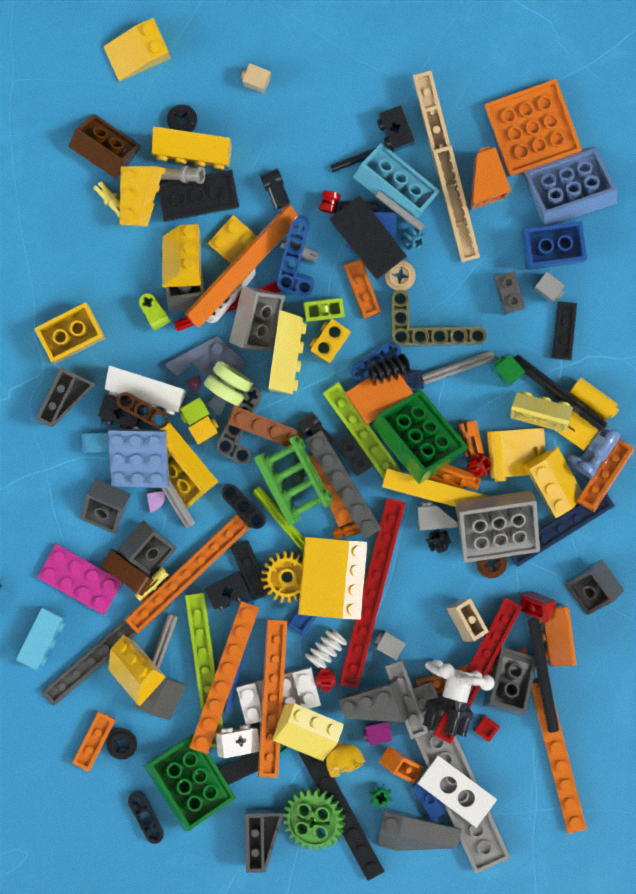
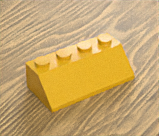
(191, 148)
(186, 470)

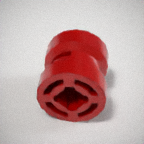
(329, 202)

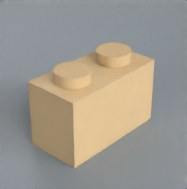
(467, 620)

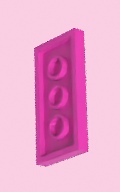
(80, 579)

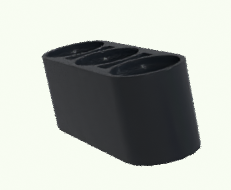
(234, 503)

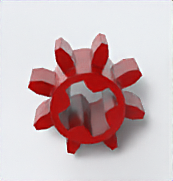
(478, 465)
(325, 679)

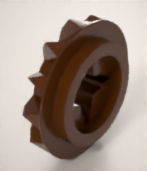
(488, 571)

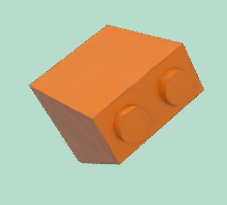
(488, 179)

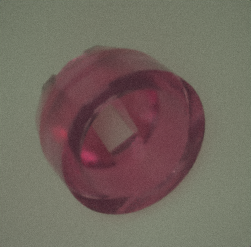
(194, 383)

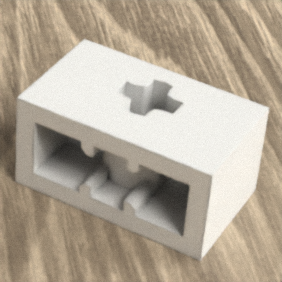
(247, 744)

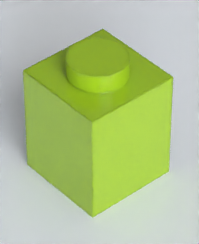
(194, 412)

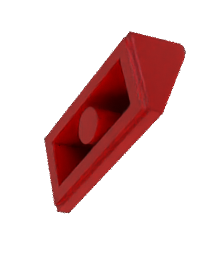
(537, 605)

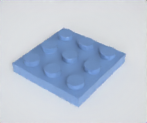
(138, 458)

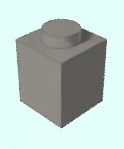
(549, 287)
(389, 644)

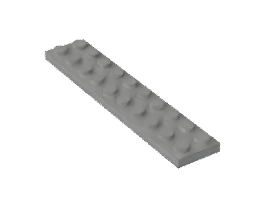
(482, 843)

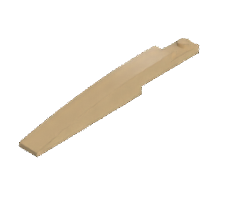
(445, 166)

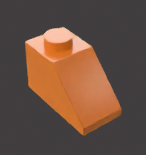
(401, 764)

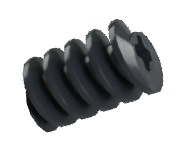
(389, 368)

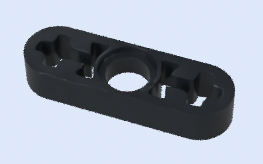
(134, 807)

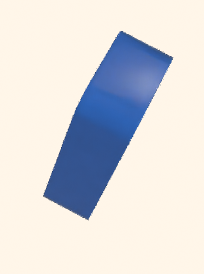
(295, 254)

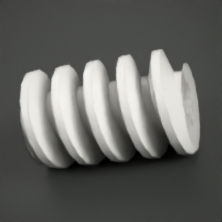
(326, 648)

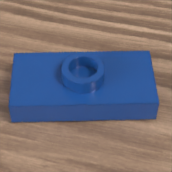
(432, 805)

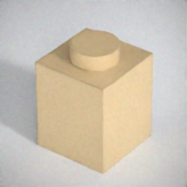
(256, 78)

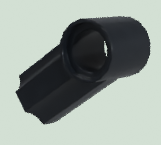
(274, 185)
(311, 425)

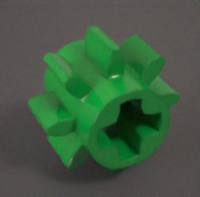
(383, 801)

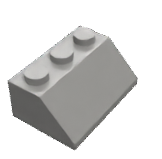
(256, 319)

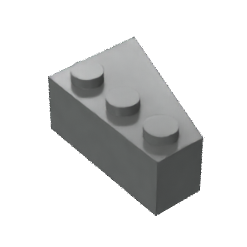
(376, 703)

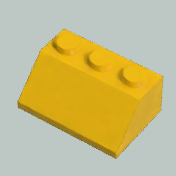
(181, 256)
(554, 481)
(134, 669)

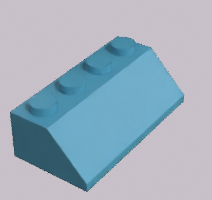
(397, 180)

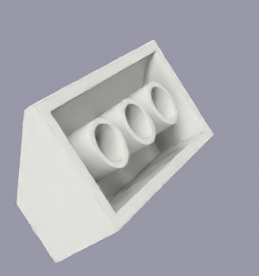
(146, 389)

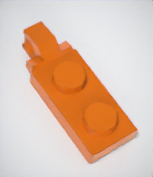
(456, 477)

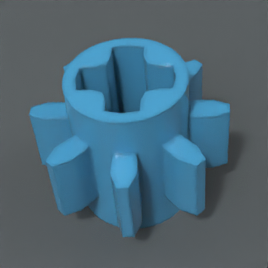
(413, 238)

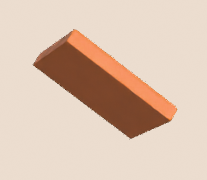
(373, 400)

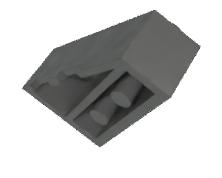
(63, 396)
(260, 836)

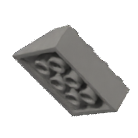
(498, 526)

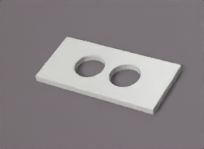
(431, 782)

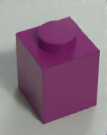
(377, 732)

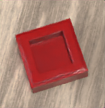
(486, 728)

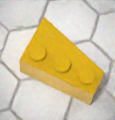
(137, 194)

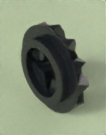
(181, 111)
(124, 752)

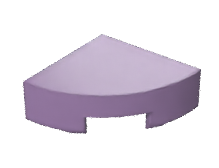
(156, 500)

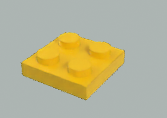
(232, 239)

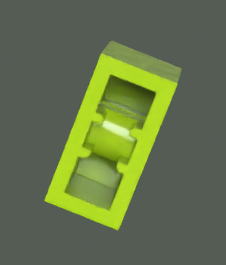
(323, 309)

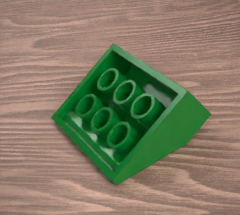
(419, 436)
(189, 783)

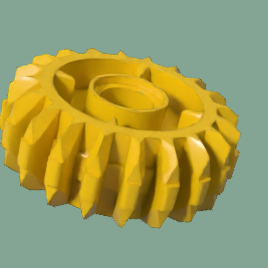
(275, 572)

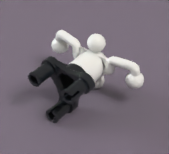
(454, 697)

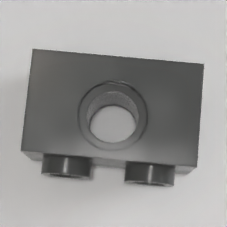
(509, 293)

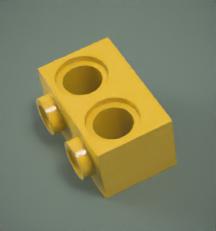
(333, 343)

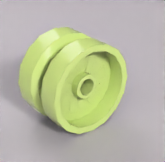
(226, 385)

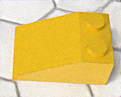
(137, 50)

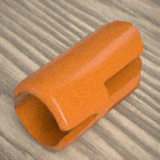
(470, 435)

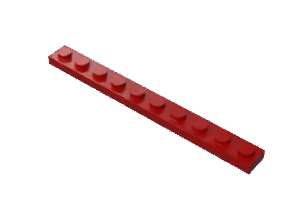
(372, 593)

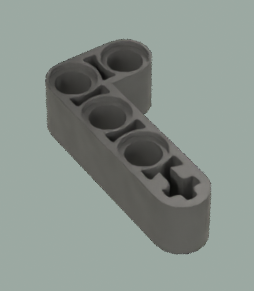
(234, 439)

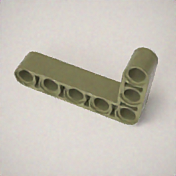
(428, 332)

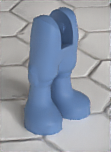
(595, 453)

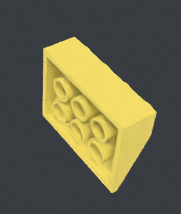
(286, 353)

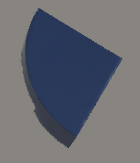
(414, 380)

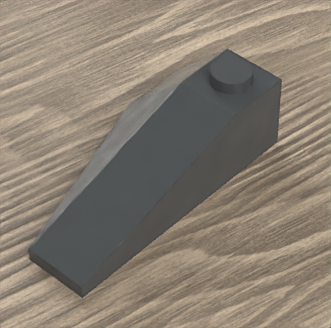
(410, 832)

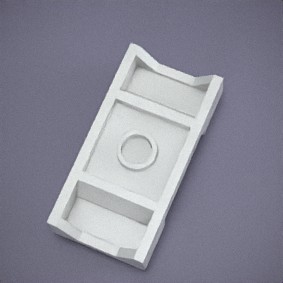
(298, 689)

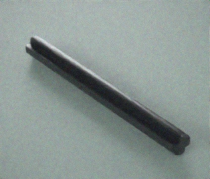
(561, 393)
(543, 675)

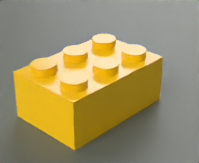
(70, 333)

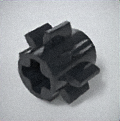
(438, 541)

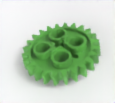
(314, 802)

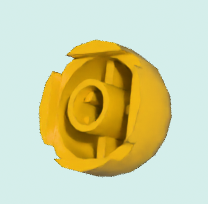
(344, 759)

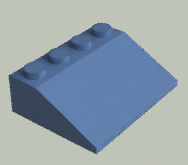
(571, 187)

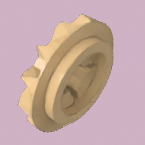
(405, 283)

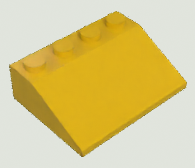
(332, 578)

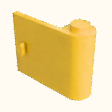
(598, 403)
(512, 450)

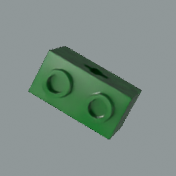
(507, 370)

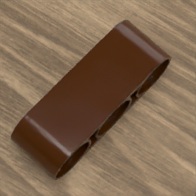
(151, 410)
(126, 572)

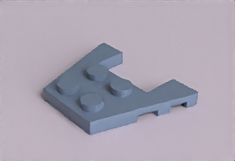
(205, 358)

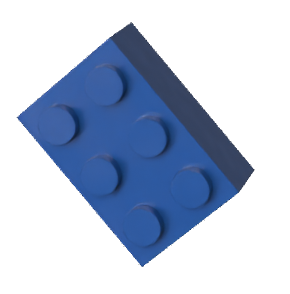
(554, 245)

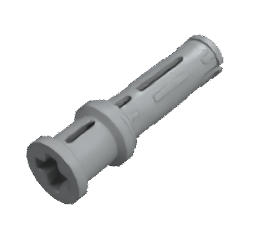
(185, 174)

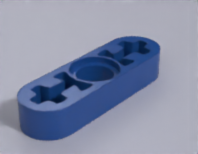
(377, 354)

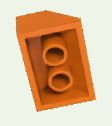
(559, 638)

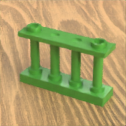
(275, 479)

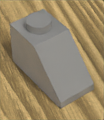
(433, 517)

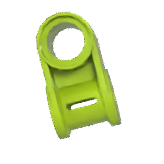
(155, 314)

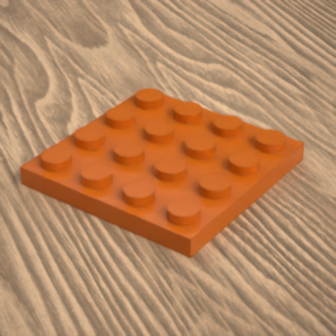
(532, 127)

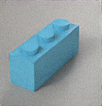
(41, 638)

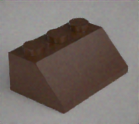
(104, 145)

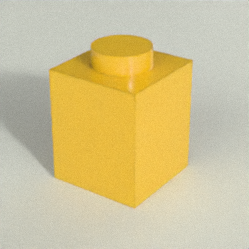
(204, 429)

